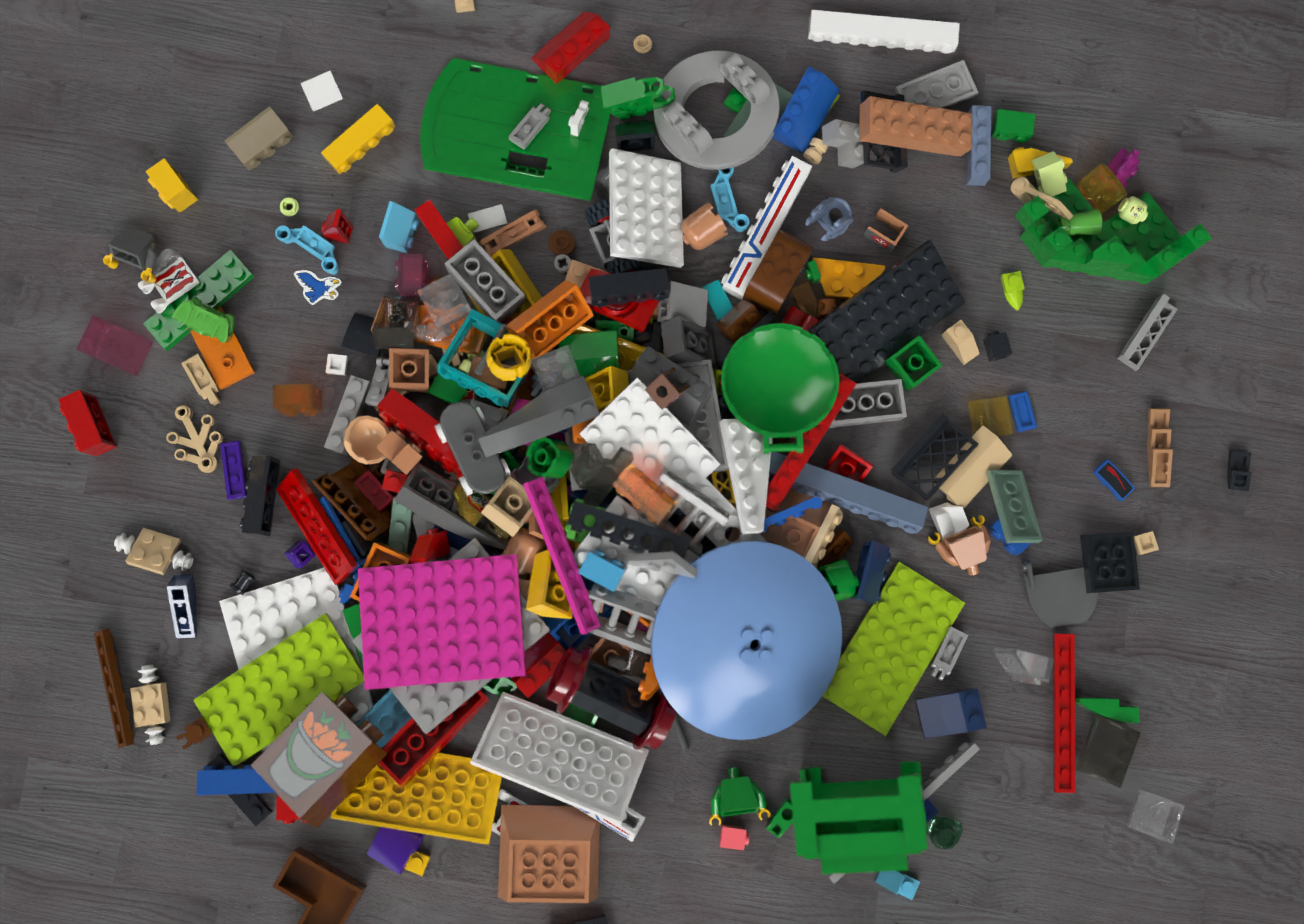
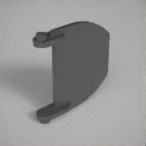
(1059, 596)

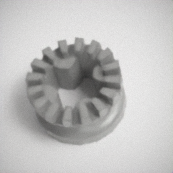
(560, 258)

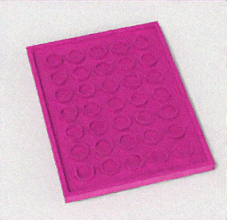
(441, 622)

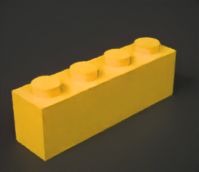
(358, 139)

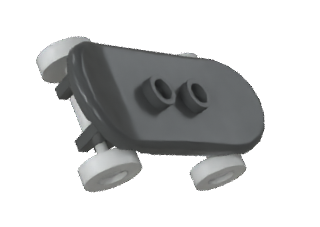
(461, 428)

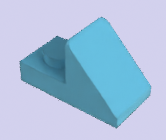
(898, 883)

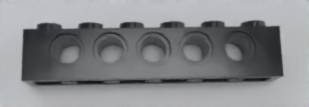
(581, 511)

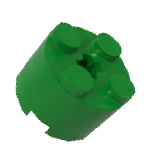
(549, 457)
(840, 579)

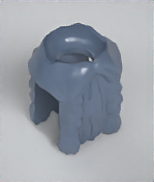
(822, 214)

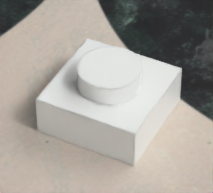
(337, 364)

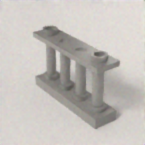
(700, 503)
(618, 632)

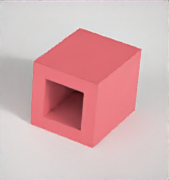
(733, 837)

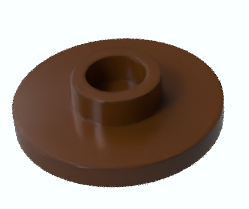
(561, 242)

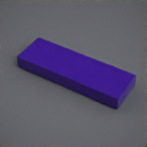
(234, 470)

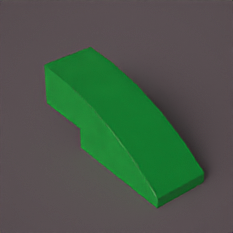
(1110, 709)

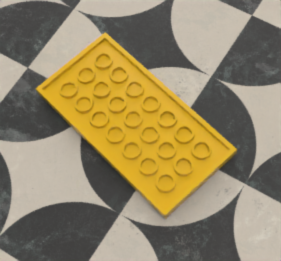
(442, 800)

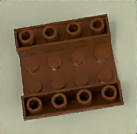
(351, 502)

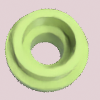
(285, 203)

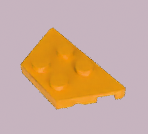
(845, 278)

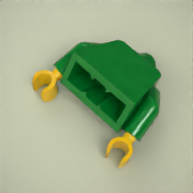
(737, 797)

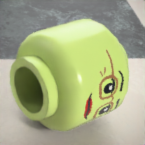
(1133, 210)

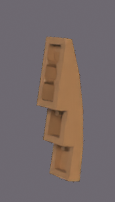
(1158, 447)

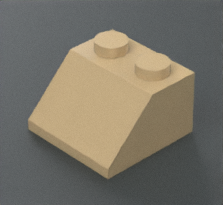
(509, 507)

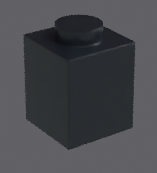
(997, 346)

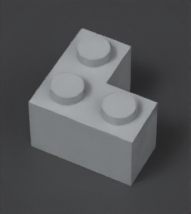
(846, 138)

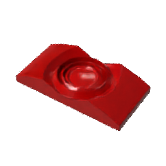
(631, 314)

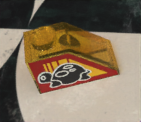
(471, 505)

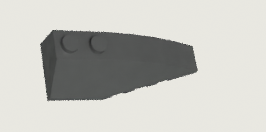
(546, 414)
(435, 501)

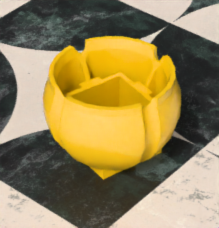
(505, 348)

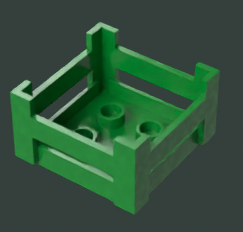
(860, 822)

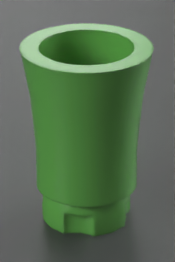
(1083, 223)

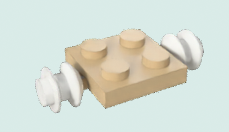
(153, 551)
(150, 704)

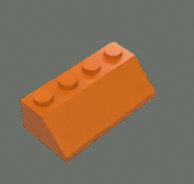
(551, 318)

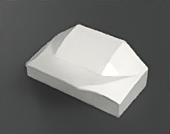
(949, 519)

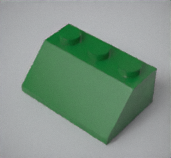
(593, 351)

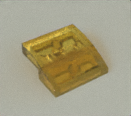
(1102, 188)
(992, 414)

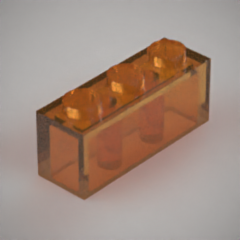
(644, 494)

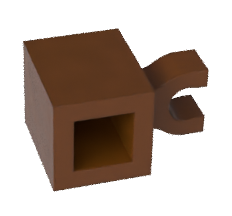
(196, 732)

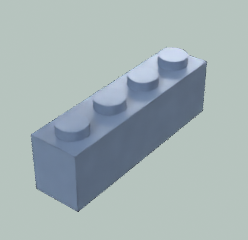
(979, 158)

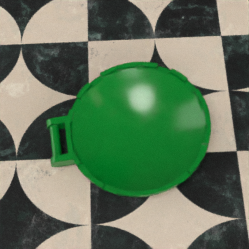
(780, 383)

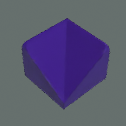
(299, 554)

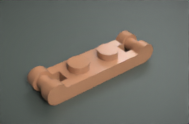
(513, 233)

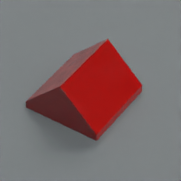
(848, 464)

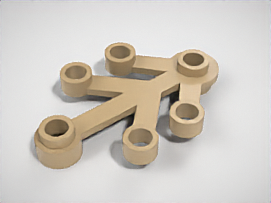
(197, 441)

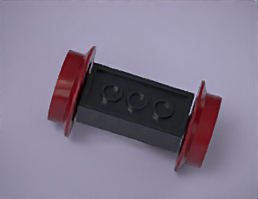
(610, 697)

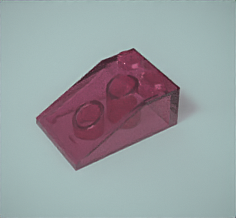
(114, 345)

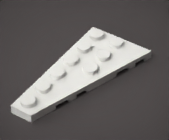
(748, 473)

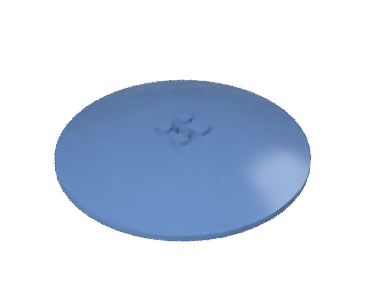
(707, 631)

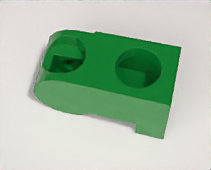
(781, 819)

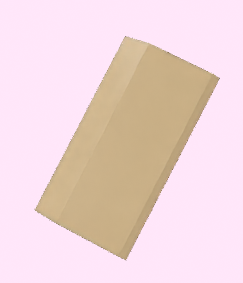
(971, 474)

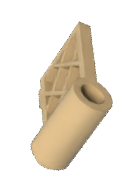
(1026, 192)

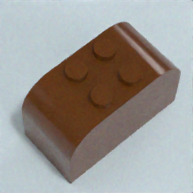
(777, 272)

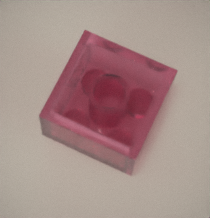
(411, 274)

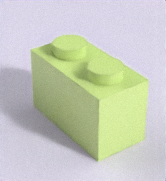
(1050, 174)

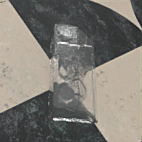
(1024, 665)

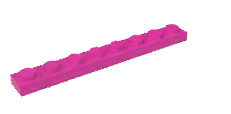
(561, 555)

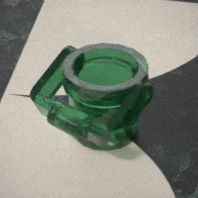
(942, 833)

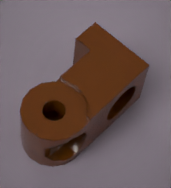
(825, 306)

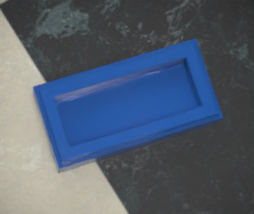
(1022, 411)

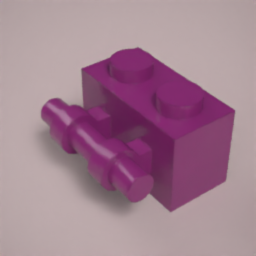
(1124, 165)

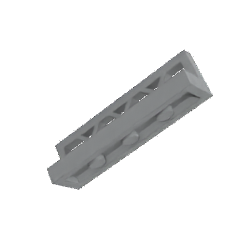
(1143, 330)

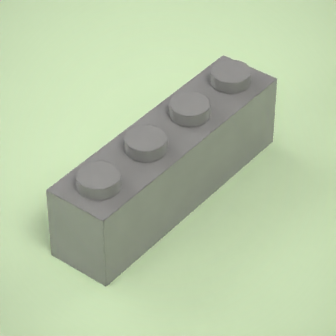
(351, 407)

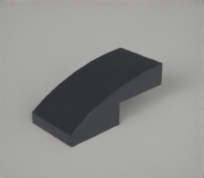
(1238, 470)

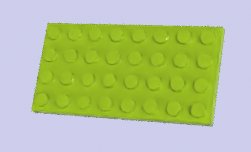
(892, 648)
(275, 688)

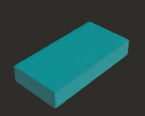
(718, 300)

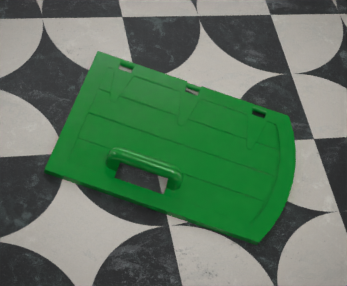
(474, 113)

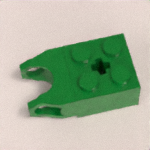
(635, 97)

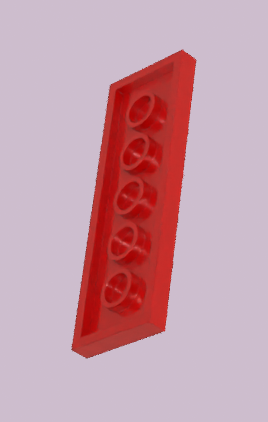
(316, 526)

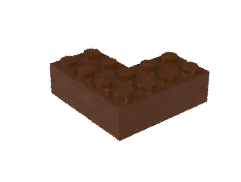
(320, 887)

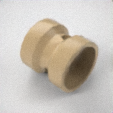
(815, 151)

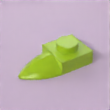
(1013, 288)

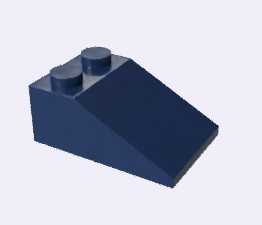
(951, 713)

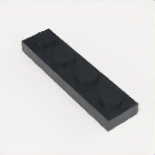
(249, 804)

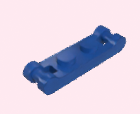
(796, 511)

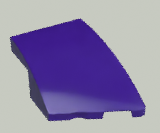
(394, 847)

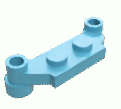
(725, 201)
(312, 243)

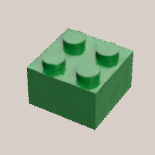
(913, 363)

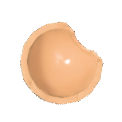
(362, 438)

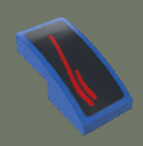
(1114, 479)

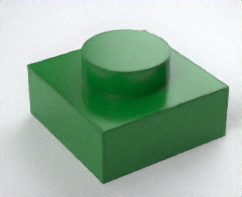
(735, 101)
(812, 272)

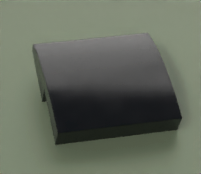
(359, 336)

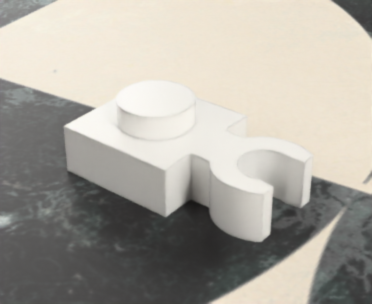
(576, 121)

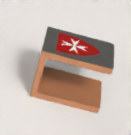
(890, 221)

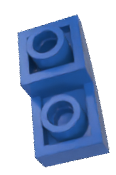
(346, 591)

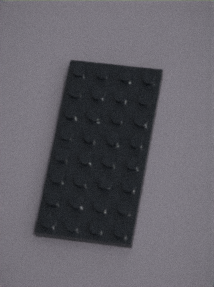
(889, 312)

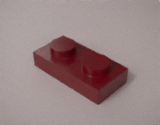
(373, 491)

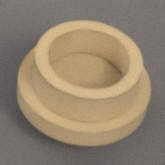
(642, 44)

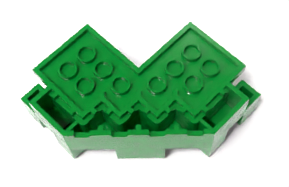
(1121, 251)

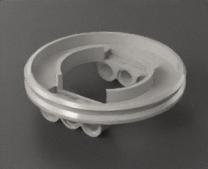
(689, 139)

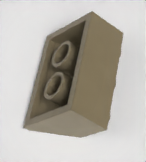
(259, 138)

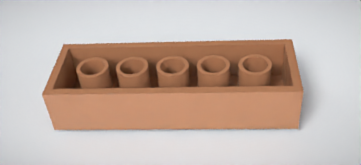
(915, 126)

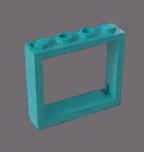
(491, 328)

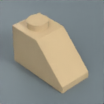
(961, 342)

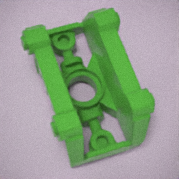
(205, 319)

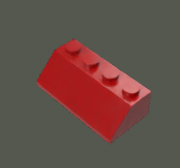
(572, 45)

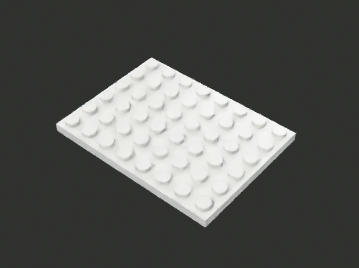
(281, 609)

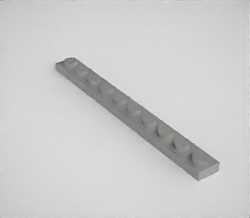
(938, 777)

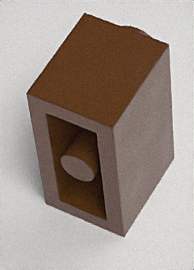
(739, 321)

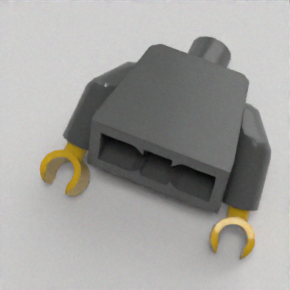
(136, 249)

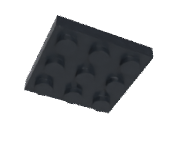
(1109, 562)

